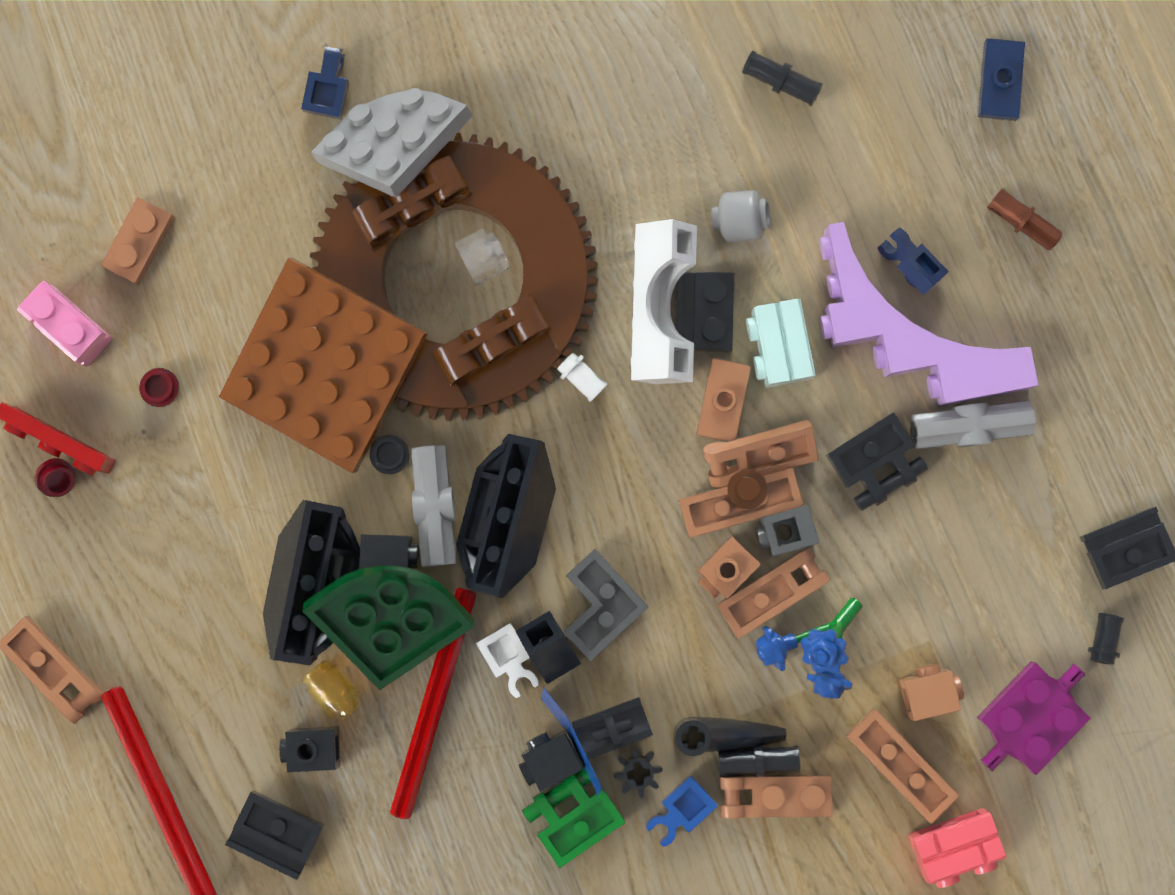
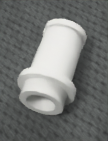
(581, 376)

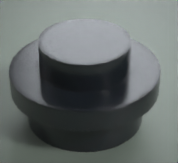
(389, 454)

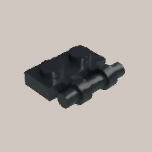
(872, 450)

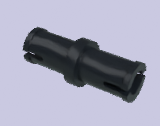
(782, 78)
(759, 761)

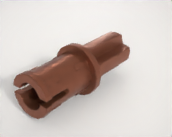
(1025, 220)

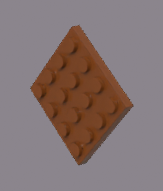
(323, 365)

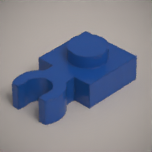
(686, 807)

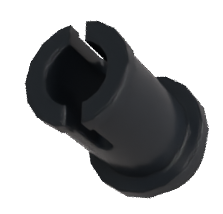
(1106, 639)

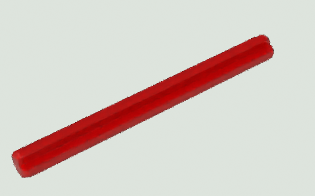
(428, 719)
(157, 792)

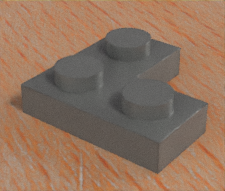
(612, 607)

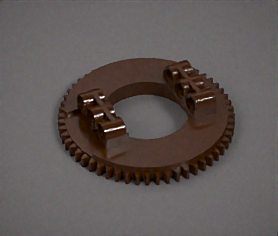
(515, 344)

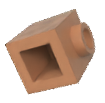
(727, 569)
(931, 692)

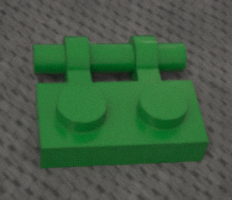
(579, 827)

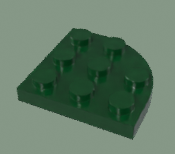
(388, 619)

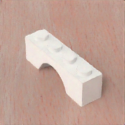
(662, 256)

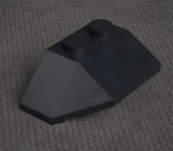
(506, 515)
(309, 555)

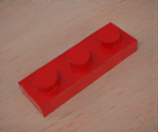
(54, 440)

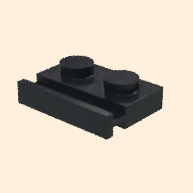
(706, 310)
(1129, 548)
(274, 834)

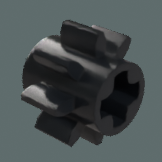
(647, 777)

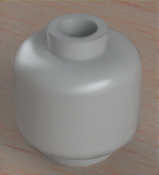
(741, 216)

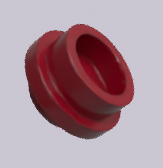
(159, 387)
(55, 477)

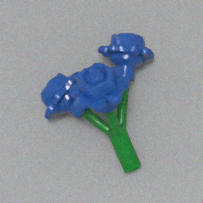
(822, 649)

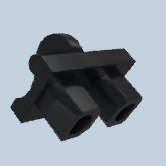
(612, 728)

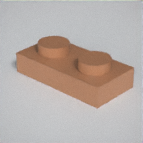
(137, 241)

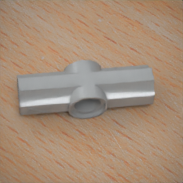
(973, 424)
(433, 506)

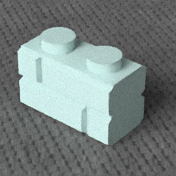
(781, 343)

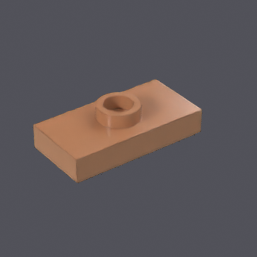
(723, 400)

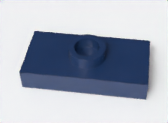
(1001, 79)

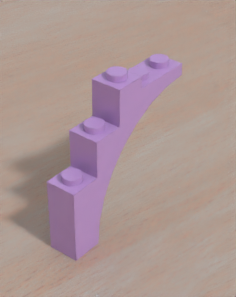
(902, 347)

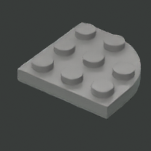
(392, 138)

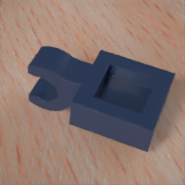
(326, 91)
(916, 264)

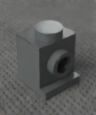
(801, 531)

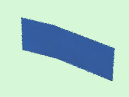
(563, 720)

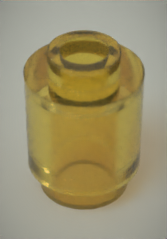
(331, 690)

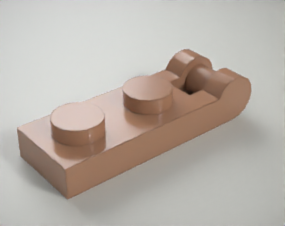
(762, 452)
(772, 593)
(49, 668)
(777, 796)

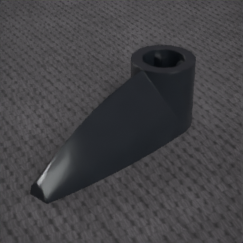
(726, 734)

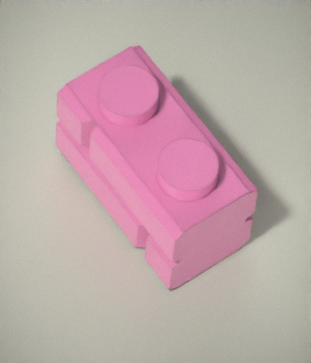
(64, 324)

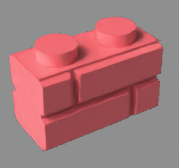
(957, 847)

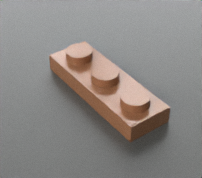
(715, 510)
(902, 765)

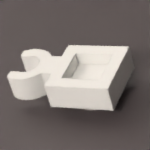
(505, 654)

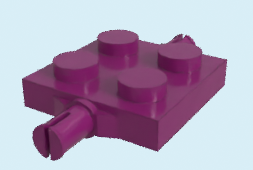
(1033, 717)

